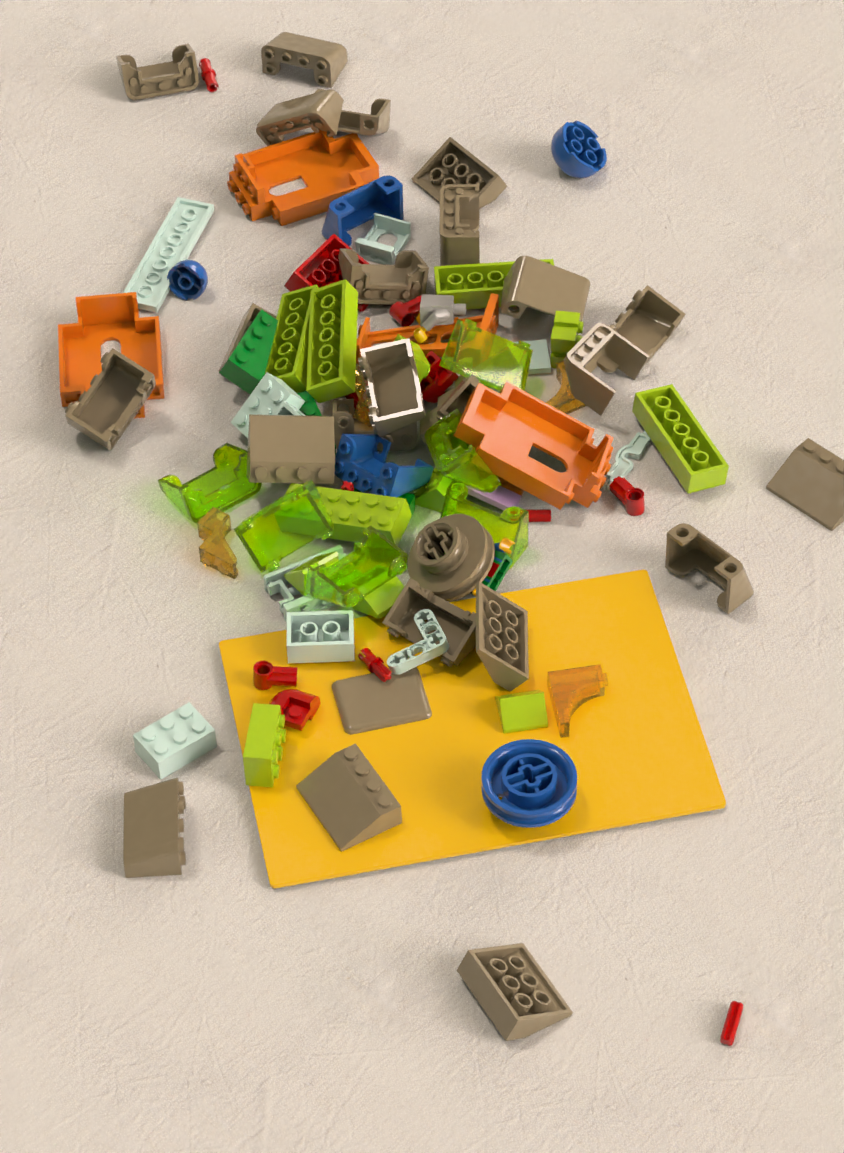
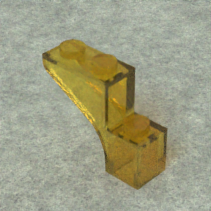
(215, 550)

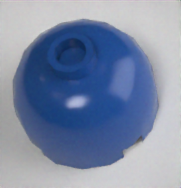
(188, 279)

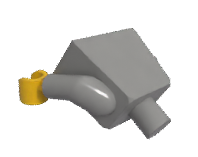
(436, 311)

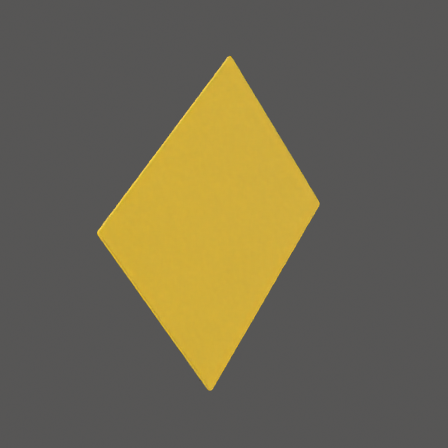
(632, 749)

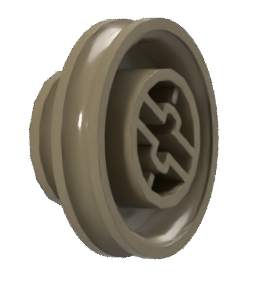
(451, 556)

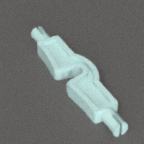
(623, 465)

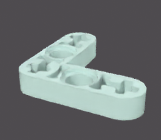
(399, 662)

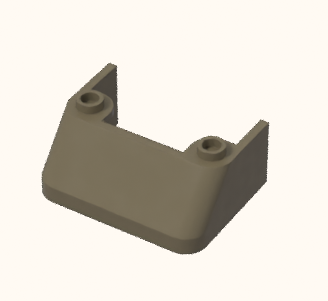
(609, 352)

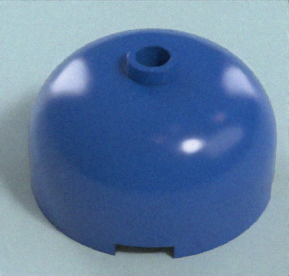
(577, 150)

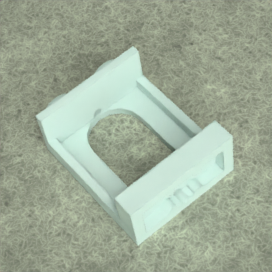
(371, 250)

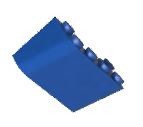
(358, 207)
(370, 473)

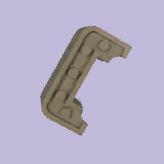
(458, 223)
(111, 400)

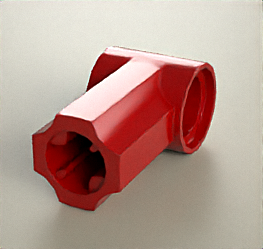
(406, 312)
(631, 497)
(267, 675)

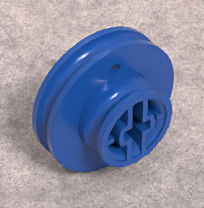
(532, 779)

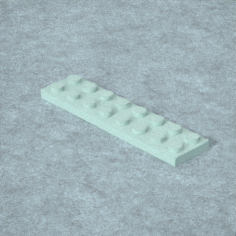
(171, 245)

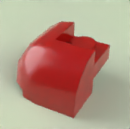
(437, 380)
(296, 707)

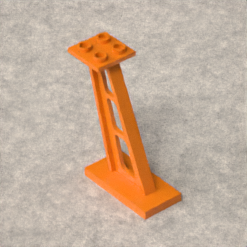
(487, 322)

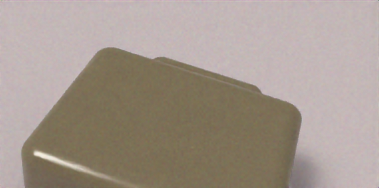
(371, 704)

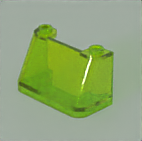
(487, 356)
(457, 458)
(217, 488)
(509, 524)
(285, 526)
(359, 572)

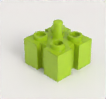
(564, 335)

